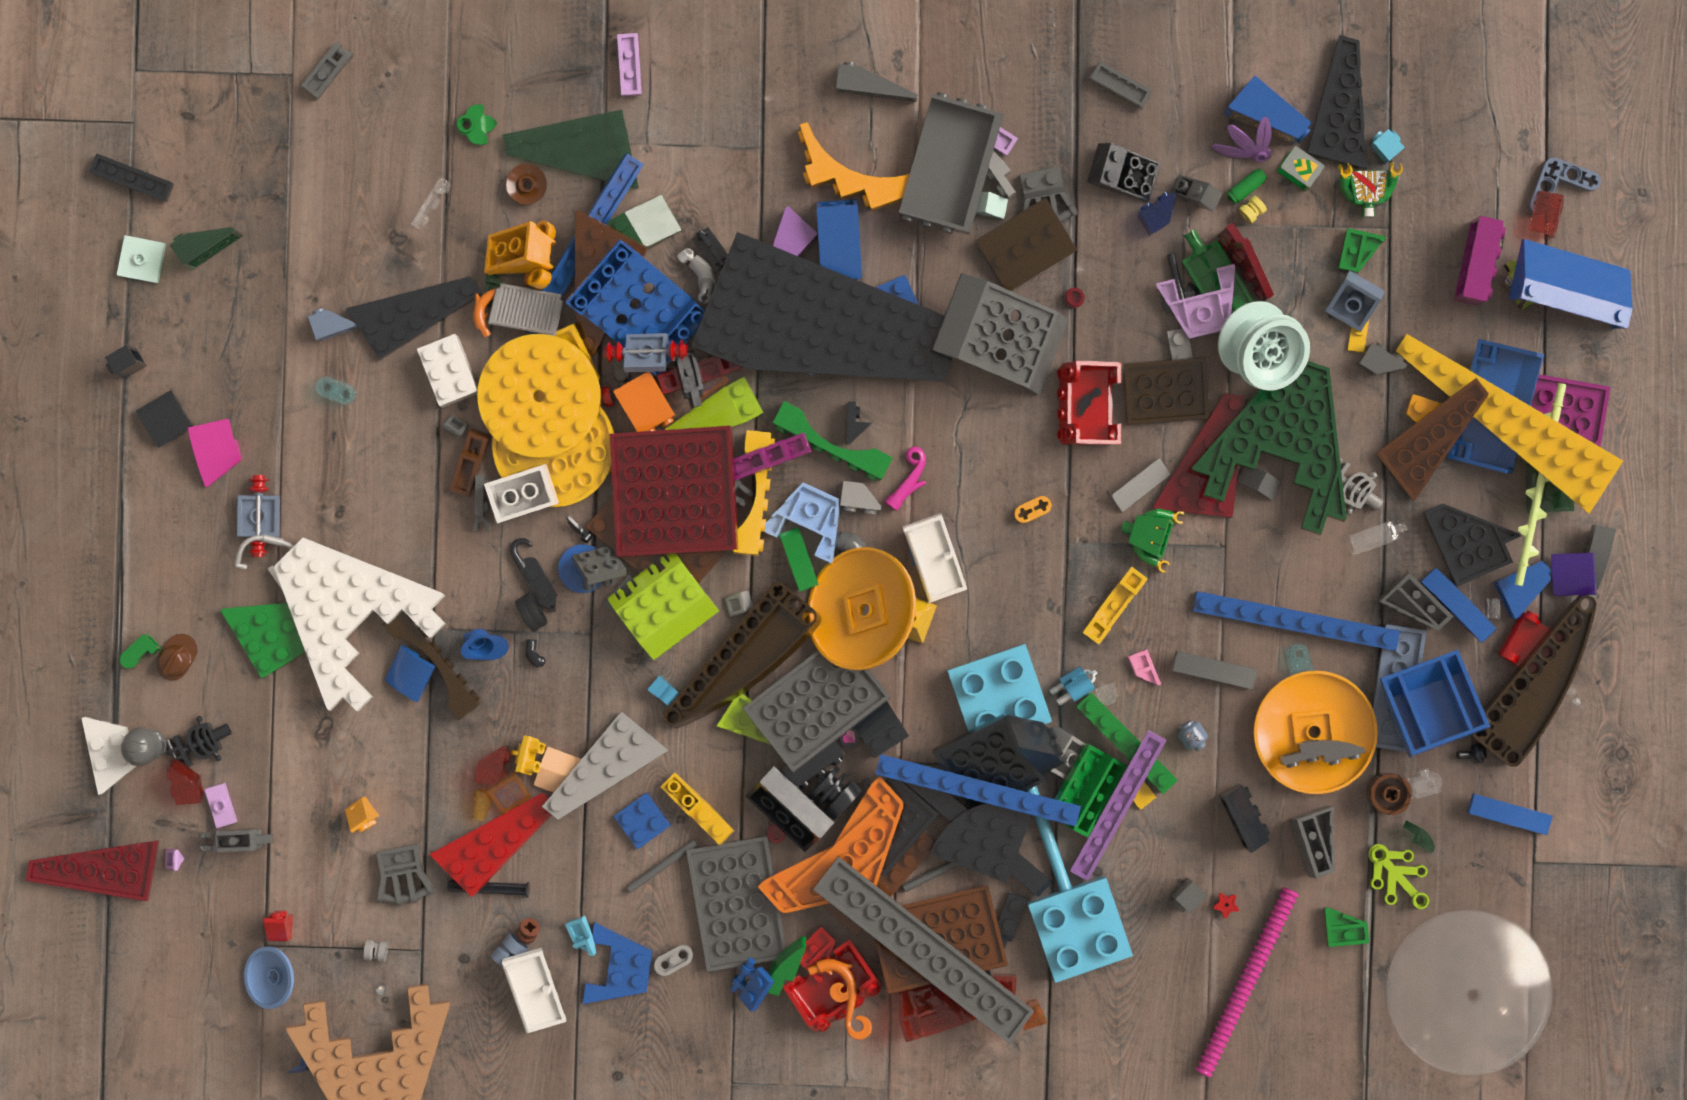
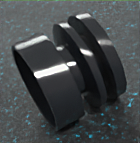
(834, 792)

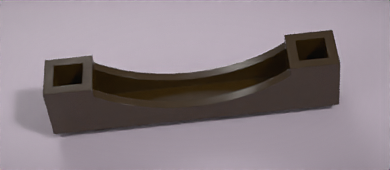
(461, 699)

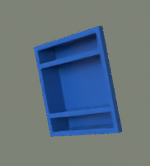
(1433, 703)

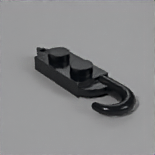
(534, 576)

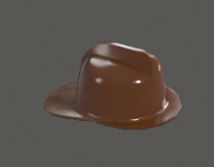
(176, 657)

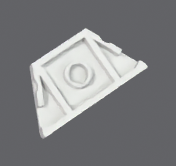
(105, 752)

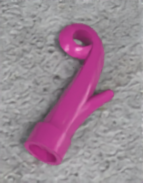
(909, 484)

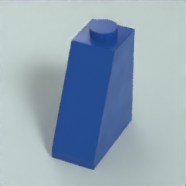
(1517, 597)

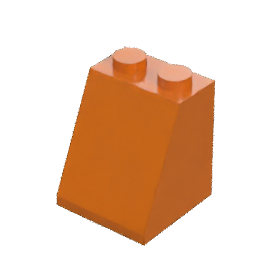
(645, 403)

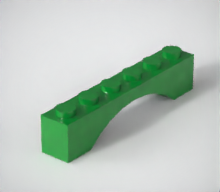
(870, 461)
(1123, 739)

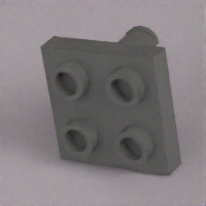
(598, 566)

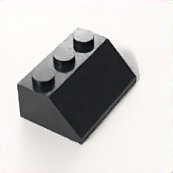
(1245, 817)

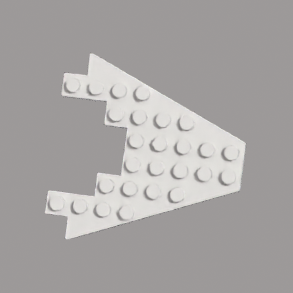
(332, 597)

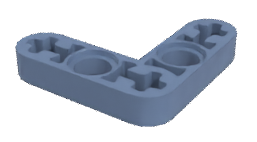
(1560, 175)

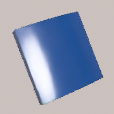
(409, 673)

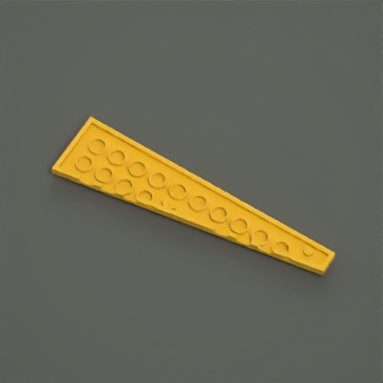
(1555, 451)

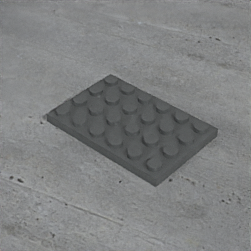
(814, 708)
(731, 909)

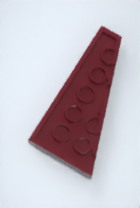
(110, 871)

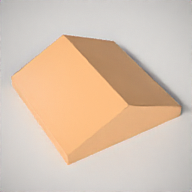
(554, 769)

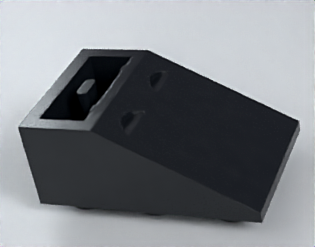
(1123, 171)

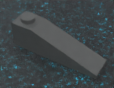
(859, 81)

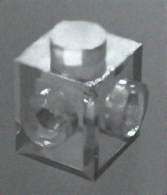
(1425, 783)

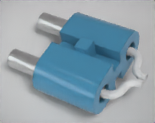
(1076, 684)

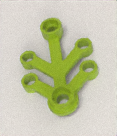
(1395, 874)

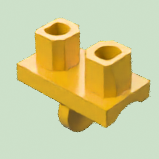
(526, 755)

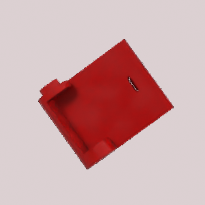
(1524, 638)

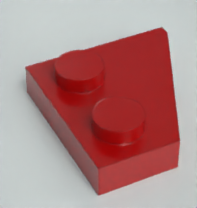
(818, 947)

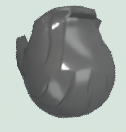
(142, 746)

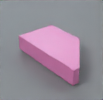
(1143, 667)

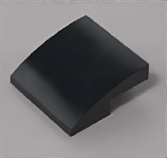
(164, 418)

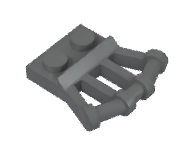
(1046, 184)
(398, 862)

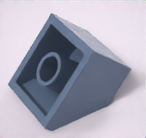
(1355, 301)

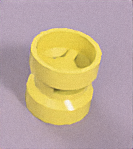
(1252, 209)

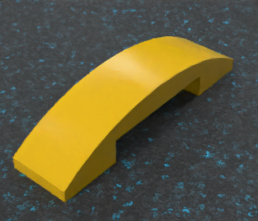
(1114, 605)

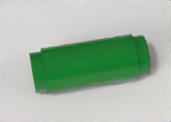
(1246, 186)

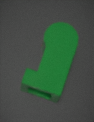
(138, 650)

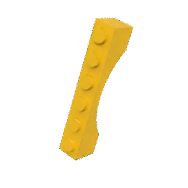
(750, 532)

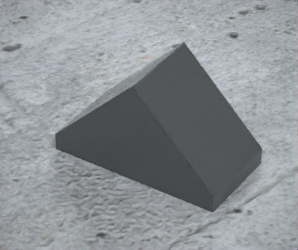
(1259, 482)

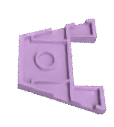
(1203, 312)

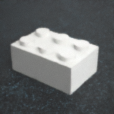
(448, 370)
(521, 493)

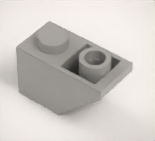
(858, 496)

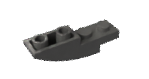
(1329, 750)

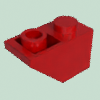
(278, 926)

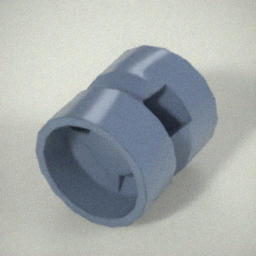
(510, 947)

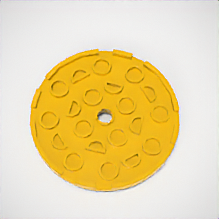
(509, 402)
(574, 472)

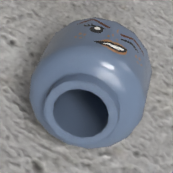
(1192, 735)

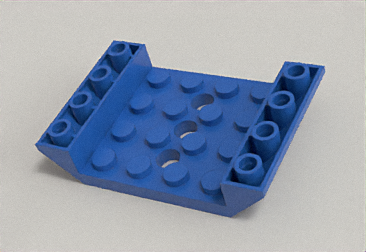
(618, 281)

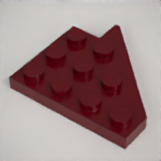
(1245, 256)

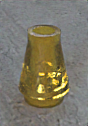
(481, 804)

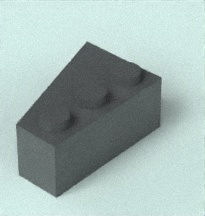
(1315, 840)

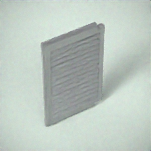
(526, 309)

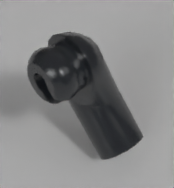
(531, 654)

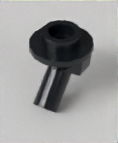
(1477, 753)

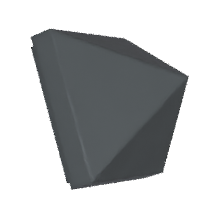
(455, 426)

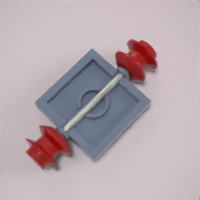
(645, 352)
(258, 515)

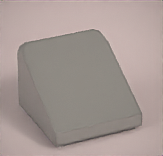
(738, 603)

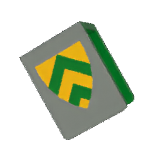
(1300, 168)

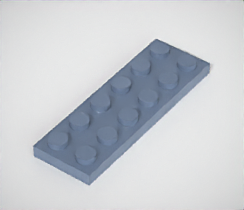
(1408, 654)

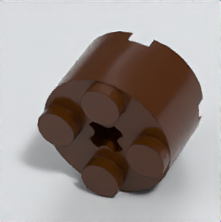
(1400, 796)

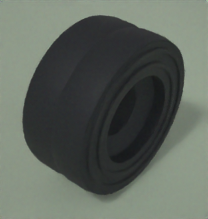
(531, 612)

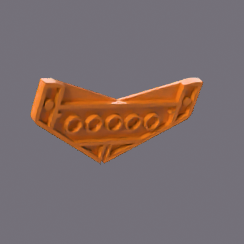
(861, 845)

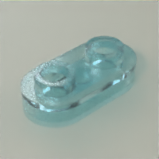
(336, 390)
(1299, 664)

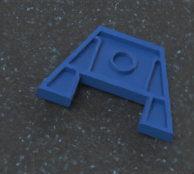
(627, 967)

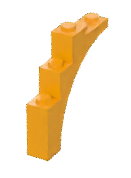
(824, 169)

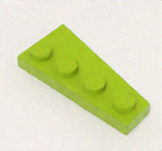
(738, 721)

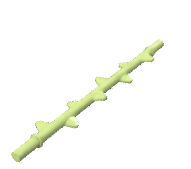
(1535, 494)

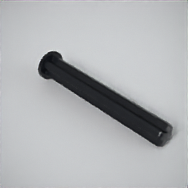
(495, 888)

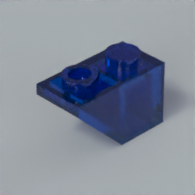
(1158, 215)

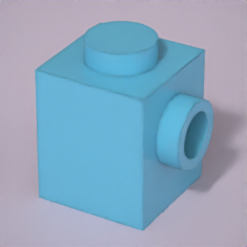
(1386, 145)

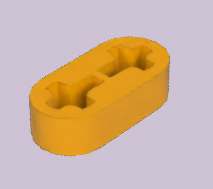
(1029, 505)

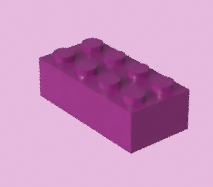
(1479, 260)

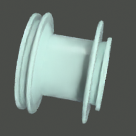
(1276, 340)

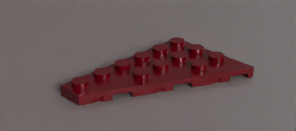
(1185, 487)

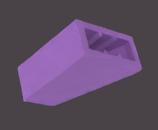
(794, 233)

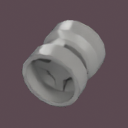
(375, 950)

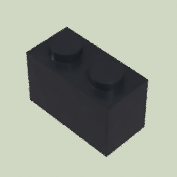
(125, 361)

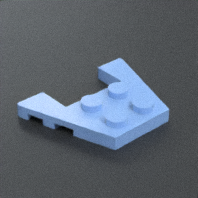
(813, 511)

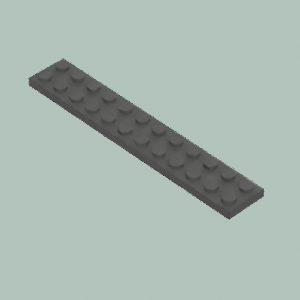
(923, 950)

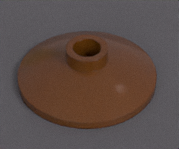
(519, 176)

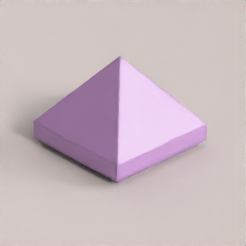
(173, 859)

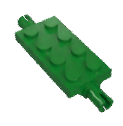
(1202, 269)

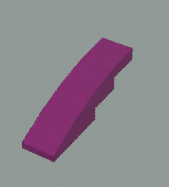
(771, 456)

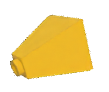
(924, 615)

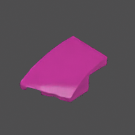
(214, 449)

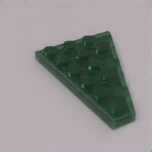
(580, 146)

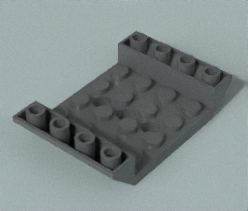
(976, 325)

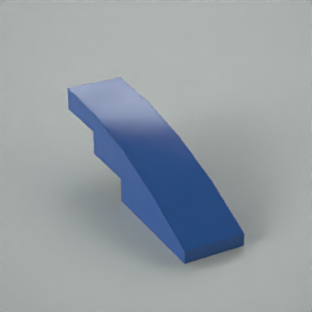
(1458, 605)
(1509, 814)

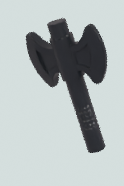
(1191, 289)

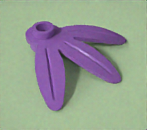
(1258, 151)

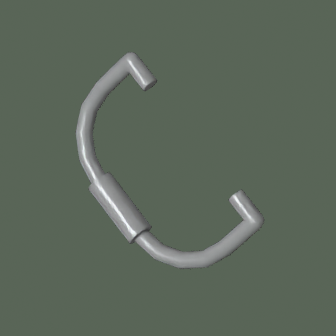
(265, 539)

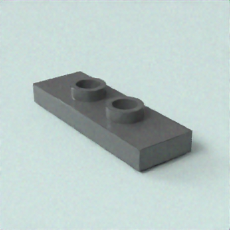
(1120, 85)

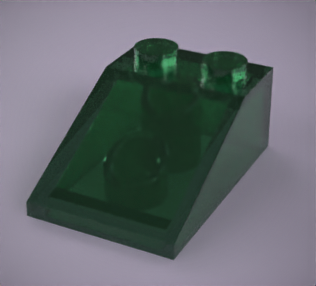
(200, 246)

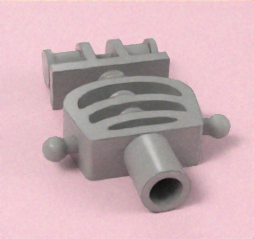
(1367, 497)

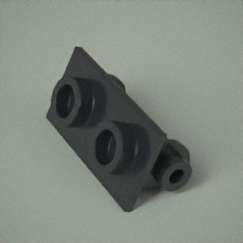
(710, 248)

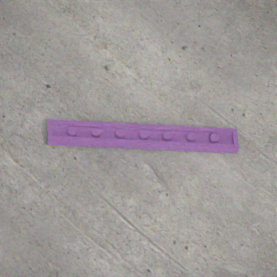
(1118, 805)

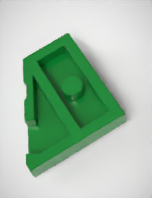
(1358, 249)
(1344, 929)

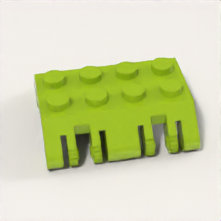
(663, 606)

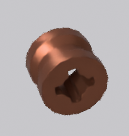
(524, 934)

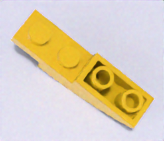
(697, 808)

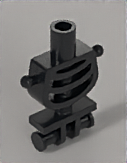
(211, 737)

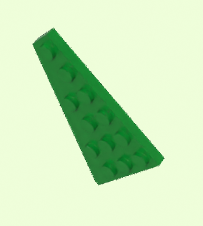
(266, 635)

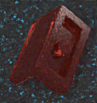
(1547, 213)

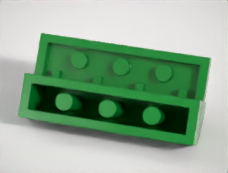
(1090, 785)

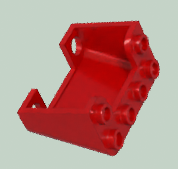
(1095, 425)
(814, 998)

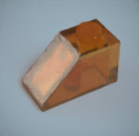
(1037, 1018)

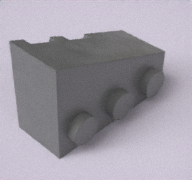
(1414, 600)

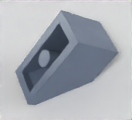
(328, 324)

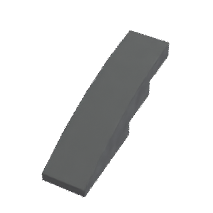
(1214, 669)

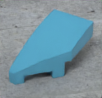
(581, 935)

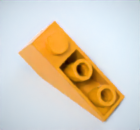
(361, 815)

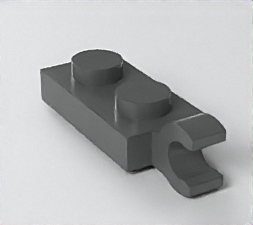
(481, 503)

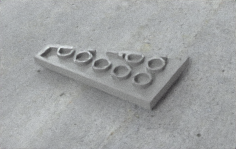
(611, 759)

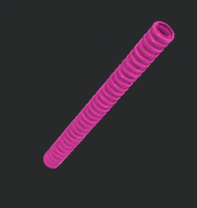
(1246, 982)

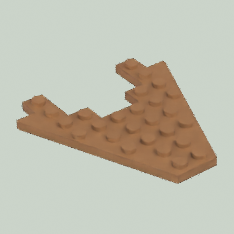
(374, 1076)

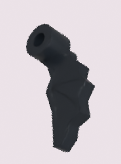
(1087, 399)
(586, 537)

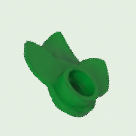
(479, 124)

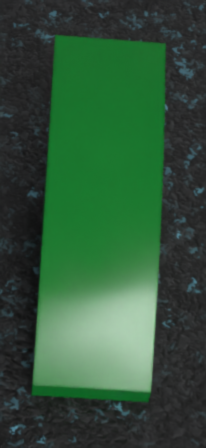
(799, 559)
(786, 965)

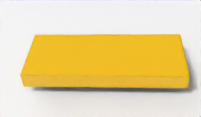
(1357, 339)

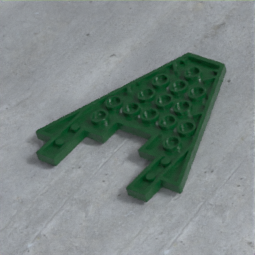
(1290, 425)

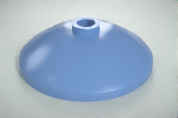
(268, 977)

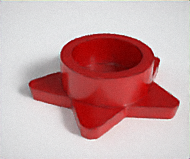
(1232, 907)

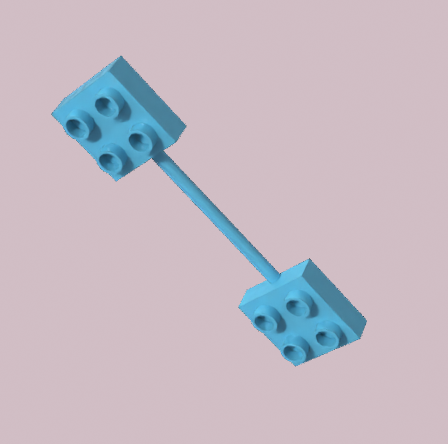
(1079, 922)

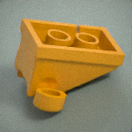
(522, 250)

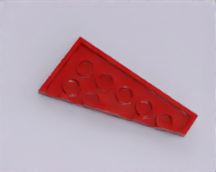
(483, 852)

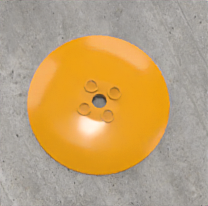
(844, 588)
(1320, 701)

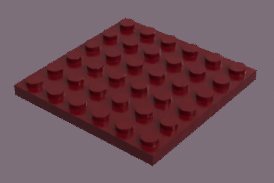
(674, 491)

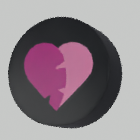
(850, 738)

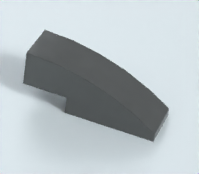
(1600, 544)

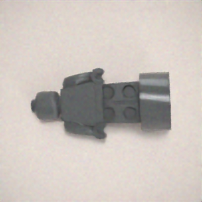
(619, 373)

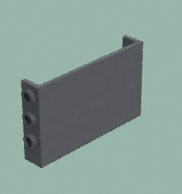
(950, 164)

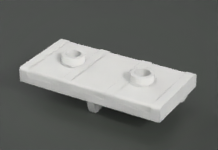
(934, 557)
(533, 990)

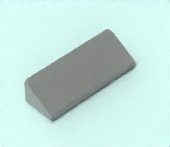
(1140, 485)

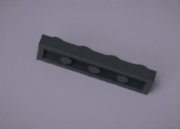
(131, 177)

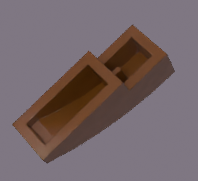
(470, 462)

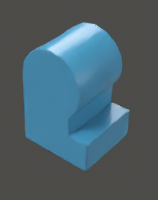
(663, 690)

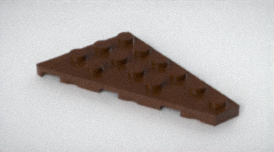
(592, 243)

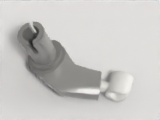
(703, 270)

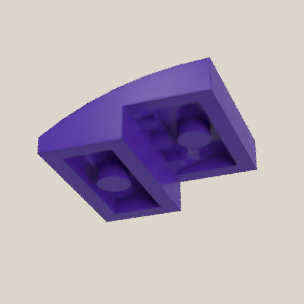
(1573, 574)

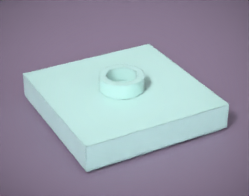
(141, 259)

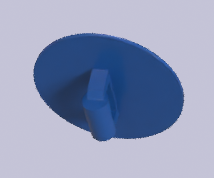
(568, 572)

